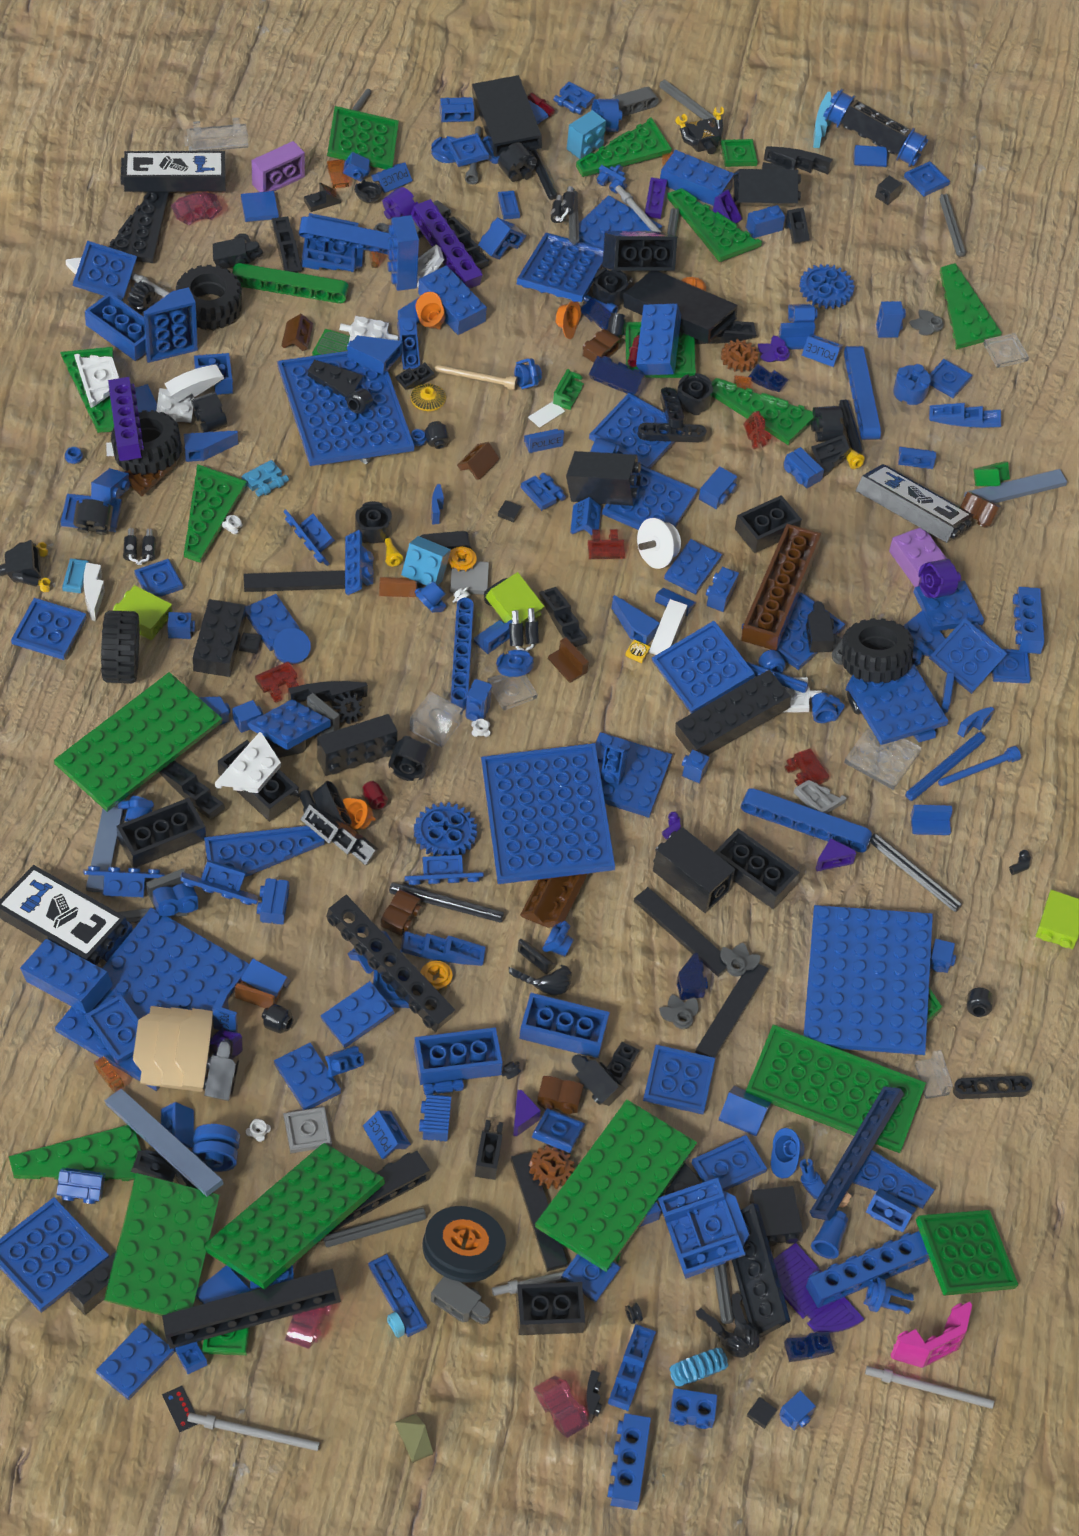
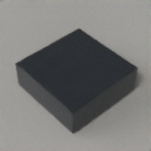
(509, 511)
(250, 643)
(761, 1412)

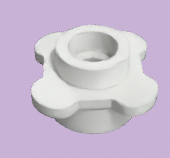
(232, 524)
(461, 594)
(480, 723)
(258, 1124)

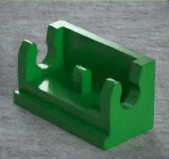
(568, 390)

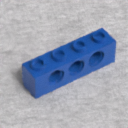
(1029, 620)
(628, 1495)

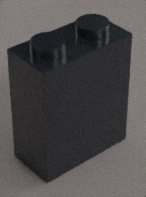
(779, 1214)

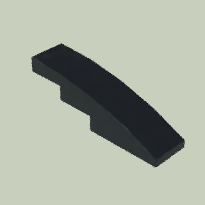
(798, 158)
(286, 244)
(470, 246)
(736, 330)
(562, 616)
(327, 690)
(188, 786)
(339, 833)

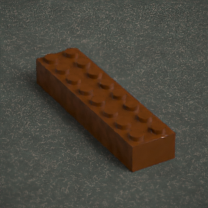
(781, 587)

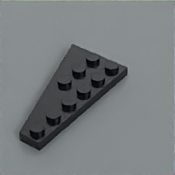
(143, 228)

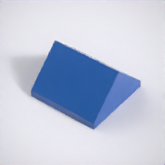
(744, 1111)

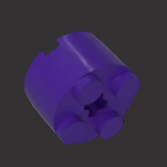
(398, 203)
(938, 578)

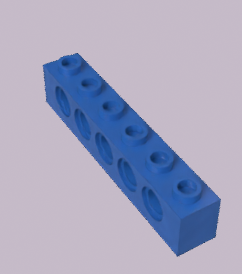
(824, 1293)

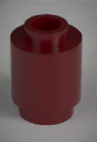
(374, 795)

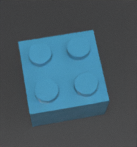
(586, 134)
(425, 561)

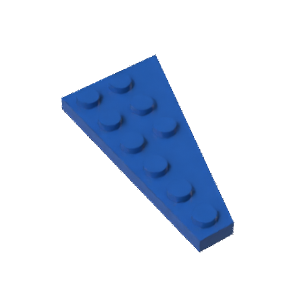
(261, 849)

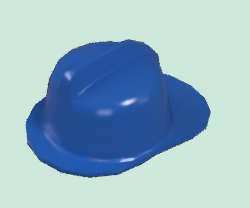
(786, 1152)

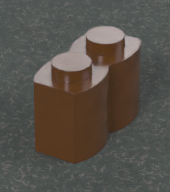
(601, 345)
(983, 510)
(401, 912)
(560, 1094)

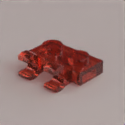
(755, 430)
(605, 549)
(276, 677)
(810, 768)

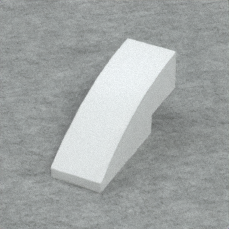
(194, 382)
(93, 589)
(668, 627)

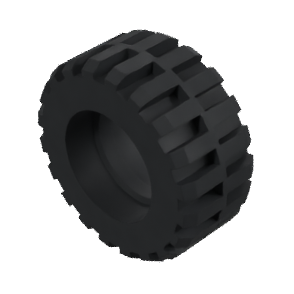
(217, 282)
(160, 443)
(120, 647)
(877, 650)

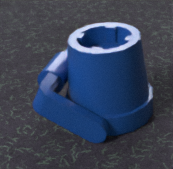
(527, 375)
(431, 596)
(919, 650)
(824, 709)
(136, 807)
(558, 940)

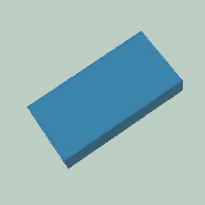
(74, 576)

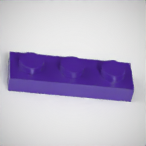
(655, 198)

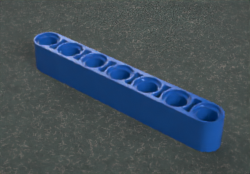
(344, 234)
(862, 393)
(462, 652)
(805, 819)

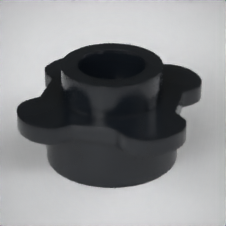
(511, 1069)

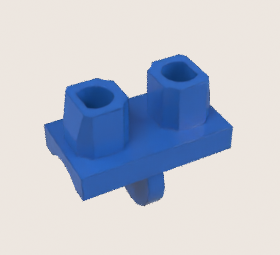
(613, 175)
(344, 1061)

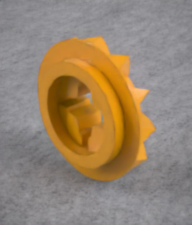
(462, 553)
(432, 968)

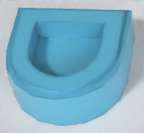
(396, 1324)

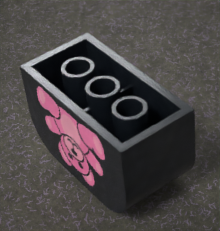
(639, 251)

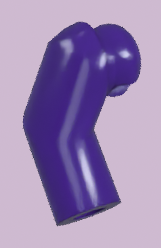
(674, 824)

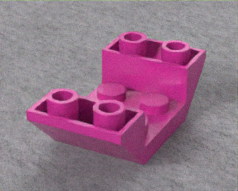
(914, 1351)

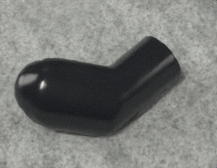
(855, 708)
(1023, 863)

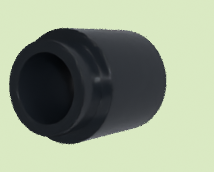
(616, 324)

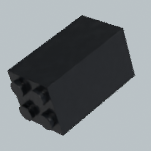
(766, 187)
(604, 477)
(693, 869)

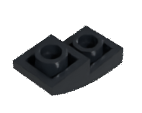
(412, 378)
(623, 1061)
(592, 1397)

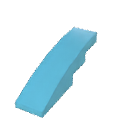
(821, 124)

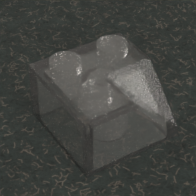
(436, 719)

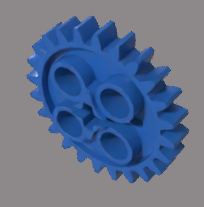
(826, 286)
(445, 830)

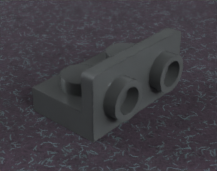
(322, 708)

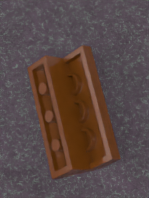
(552, 899)

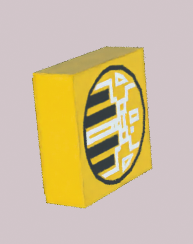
(637, 651)

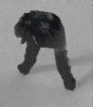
(552, 984)
(745, 1336)

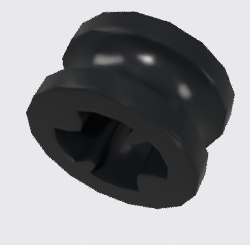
(633, 1313)

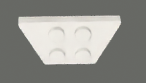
(95, 376)
(251, 768)

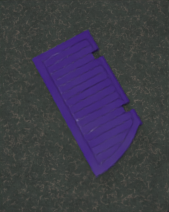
(793, 1272)

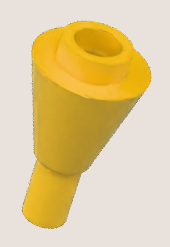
(855, 459)
(393, 556)

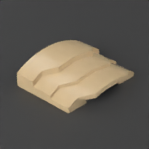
(173, 1047)

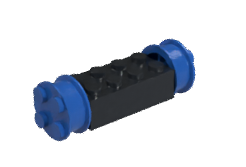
(876, 127)

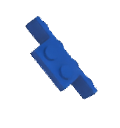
(314, 533)
(357, 563)
(443, 868)
(222, 880)
(123, 883)

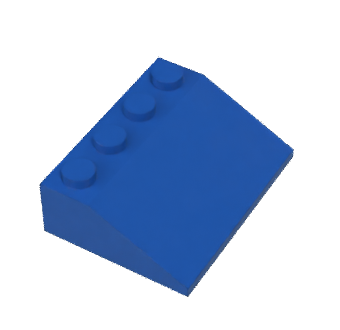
(171, 326)

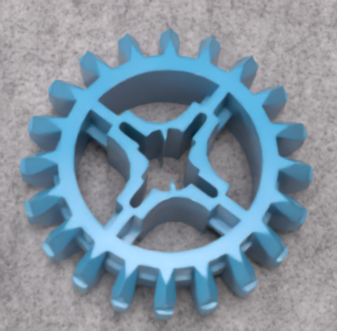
(698, 1366)

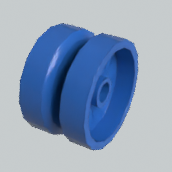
(216, 1146)

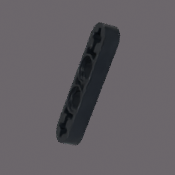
(672, 407)
(671, 435)
(991, 1083)

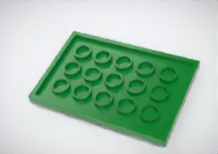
(161, 1246)

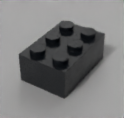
(765, 523)
(550, 1308)

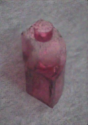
(196, 207)
(306, 1325)
(565, 1410)

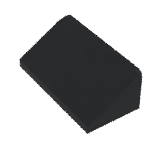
(535, 956)

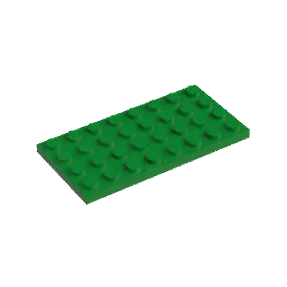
(137, 741)
(831, 1085)
(616, 1185)
(293, 1215)

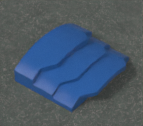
(330, 255)
(704, 1226)

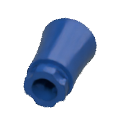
(830, 1236)

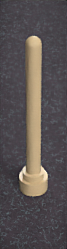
(509, 382)

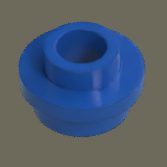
(418, 437)
(73, 455)

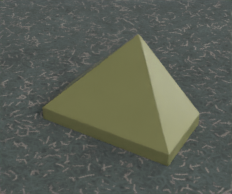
(414, 1437)

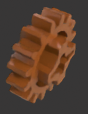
(739, 355)
(551, 1167)

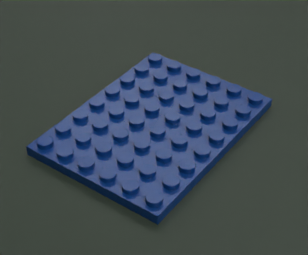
(329, 427)
(547, 813)
(160, 968)
(869, 979)

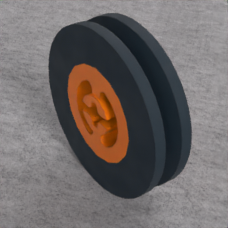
(444, 1241)

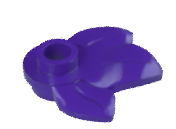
(774, 351)

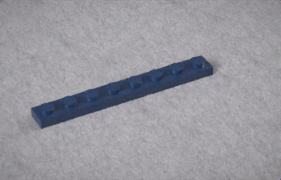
(856, 1153)

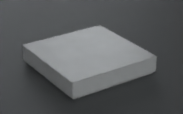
(475, 579)
(307, 1129)

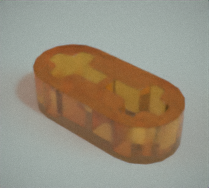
(109, 1074)

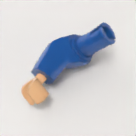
(813, 1183)

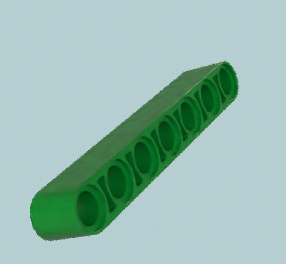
(291, 283)

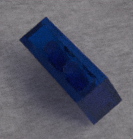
(617, 376)

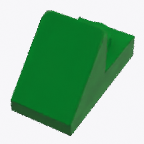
(991, 474)

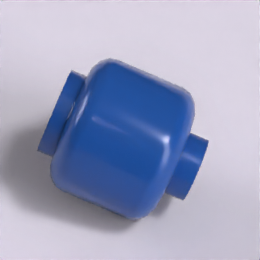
(772, 660)

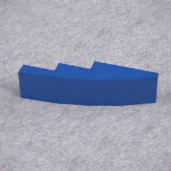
(963, 416)
(444, 950)
(631, 1367)

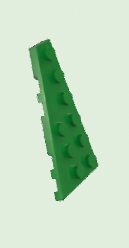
(629, 148)
(713, 228)
(966, 312)
(101, 413)
(780, 417)
(211, 503)
(102, 1152)

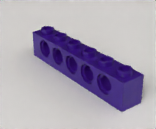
(439, 233)
(126, 423)

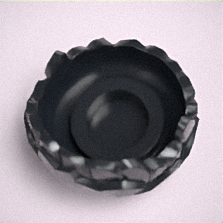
(368, 191)

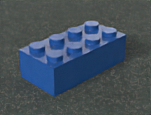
(696, 177)
(403, 253)
(460, 304)
(118, 325)
(658, 339)
(66, 976)
(564, 1025)
(458, 1056)

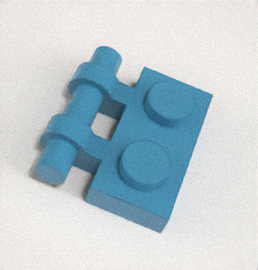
(262, 475)

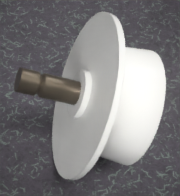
(658, 542)

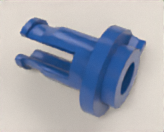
(879, 1295)

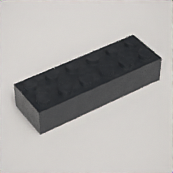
(733, 714)

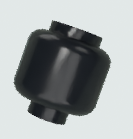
(359, 400)
(437, 434)
(979, 1002)
(277, 1018)

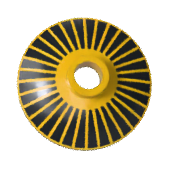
(428, 397)

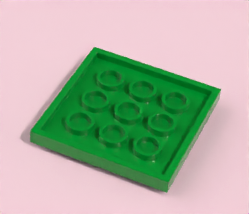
(364, 135)
(685, 352)
(966, 1252)

